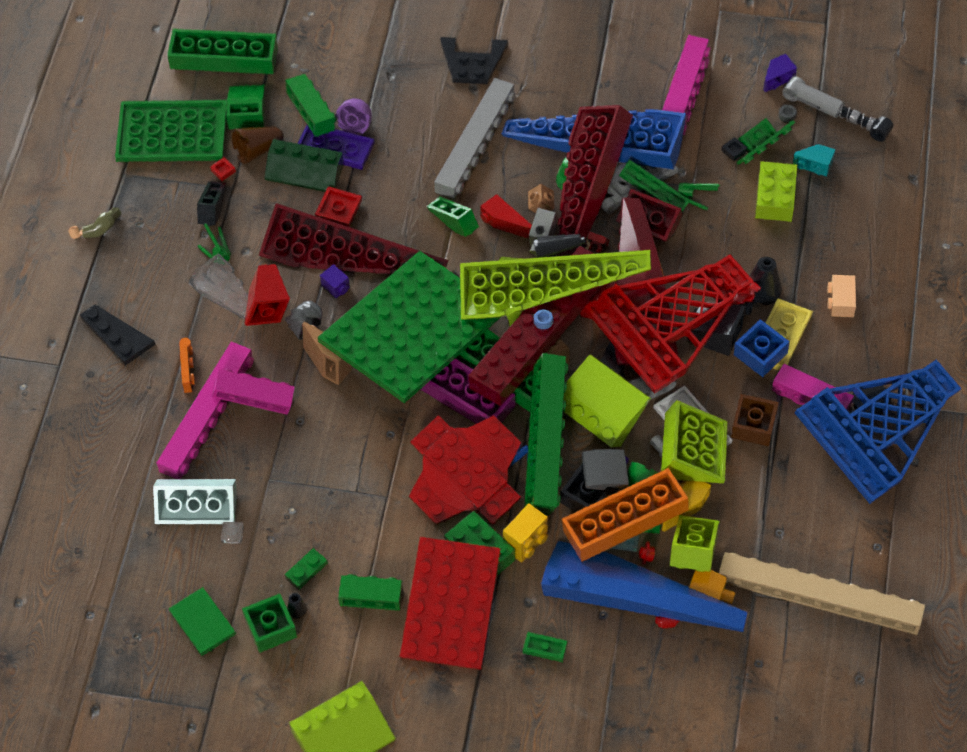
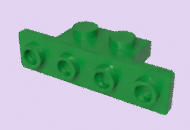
(760, 136)

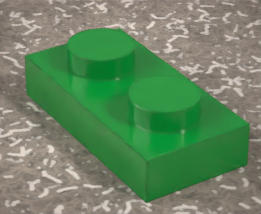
(306, 568)
(545, 647)

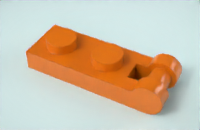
(186, 364)

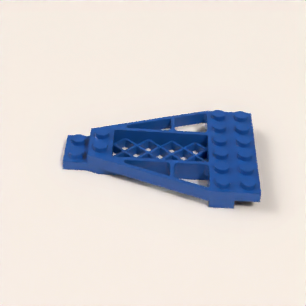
(853, 448)

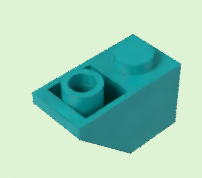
(815, 159)

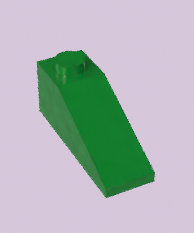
(455, 216)

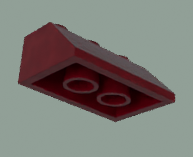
(661, 216)

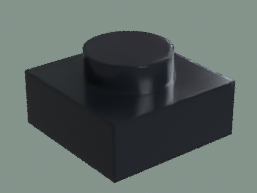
(734, 149)

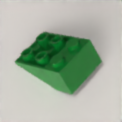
(246, 106)

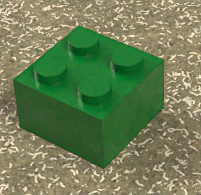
(269, 623)

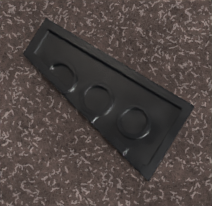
(117, 335)

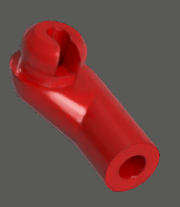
(663, 622)

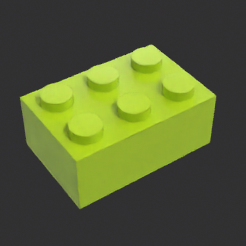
(776, 191)
(694, 543)

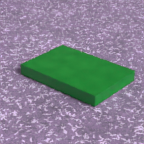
(202, 621)

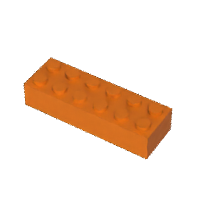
(625, 514)

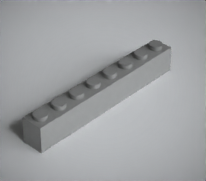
(474, 138)

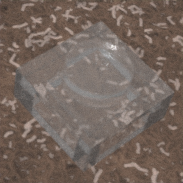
(232, 532)

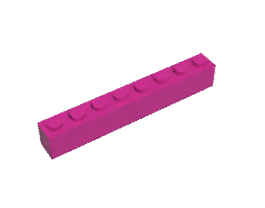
(201, 416)

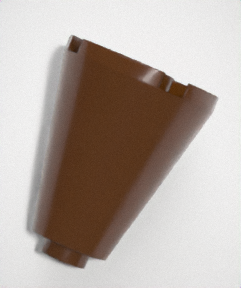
(254, 141)

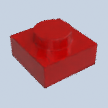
(222, 169)

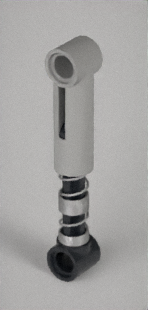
(798, 90)

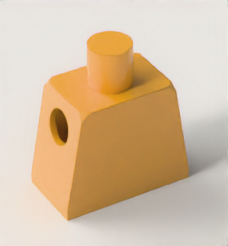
(713, 585)

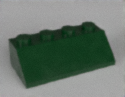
(303, 165)

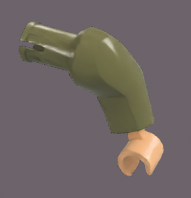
(101, 225)

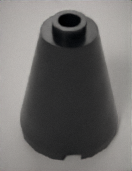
(558, 245)
(767, 277)

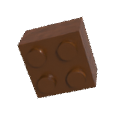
(754, 420)

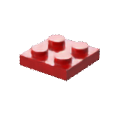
(338, 206)

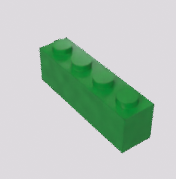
(310, 105)

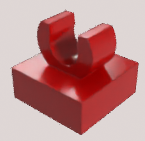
(599, 240)

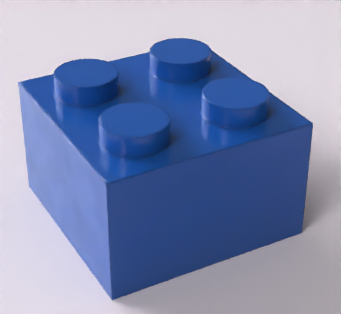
(761, 348)

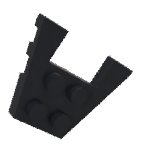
(472, 67)

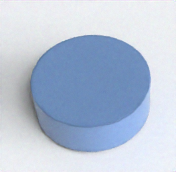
(543, 319)

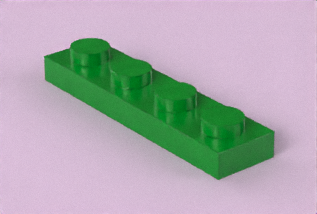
(652, 186)

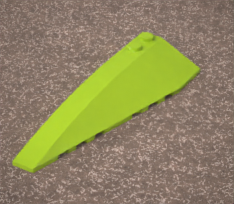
(514, 285)

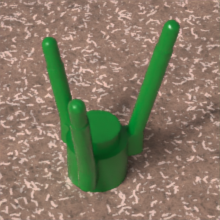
(687, 190)
(222, 250)

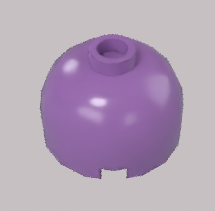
(354, 116)

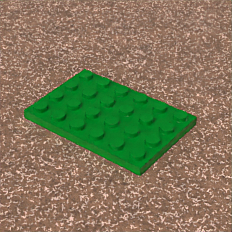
(171, 130)

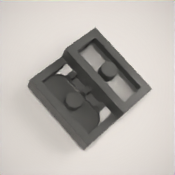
(605, 469)

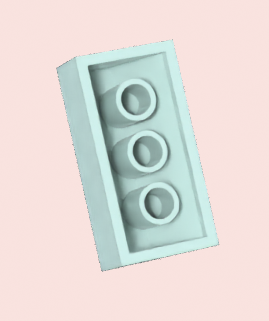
(194, 501)

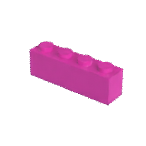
(802, 387)
(253, 391)

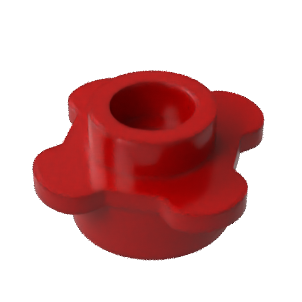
(647, 553)

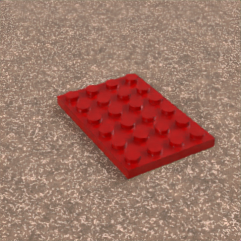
(450, 603)

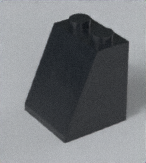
(727, 331)

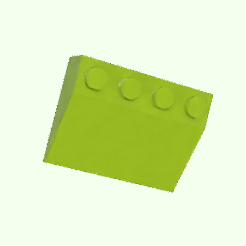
(603, 401)
(694, 444)
(343, 724)

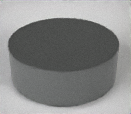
(787, 113)

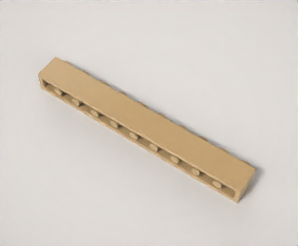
(822, 593)

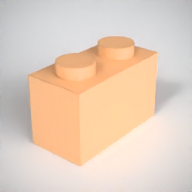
(842, 296)

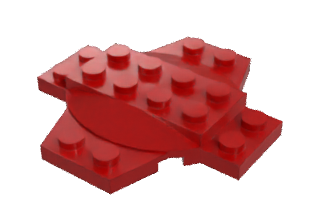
(465, 470)

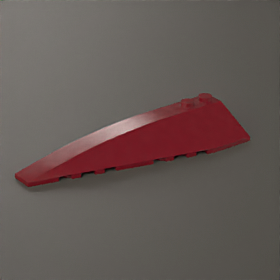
(592, 159)
(637, 237)
(318, 243)

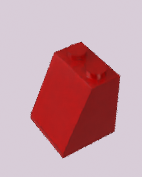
(266, 297)

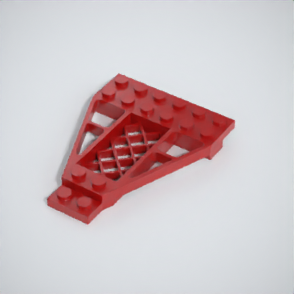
(644, 345)

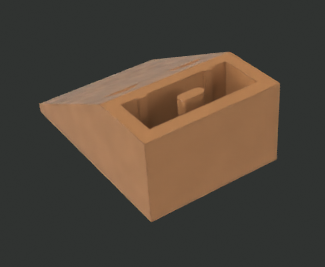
(327, 362)

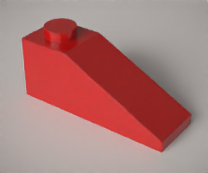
(504, 217)

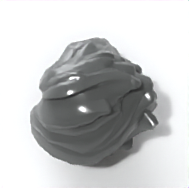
(305, 312)

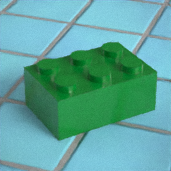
(477, 532)

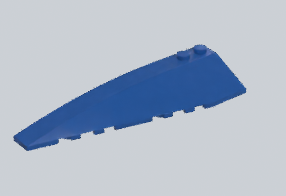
(651, 139)
(626, 586)

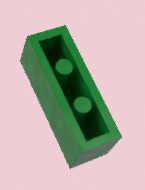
(370, 592)

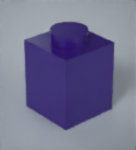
(335, 281)

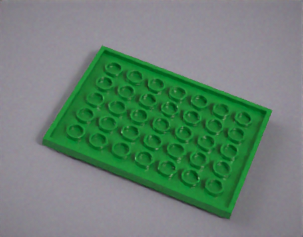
(406, 328)

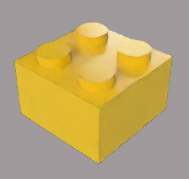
(526, 532)

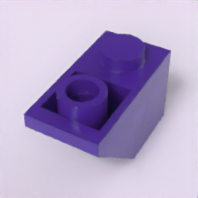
(779, 72)

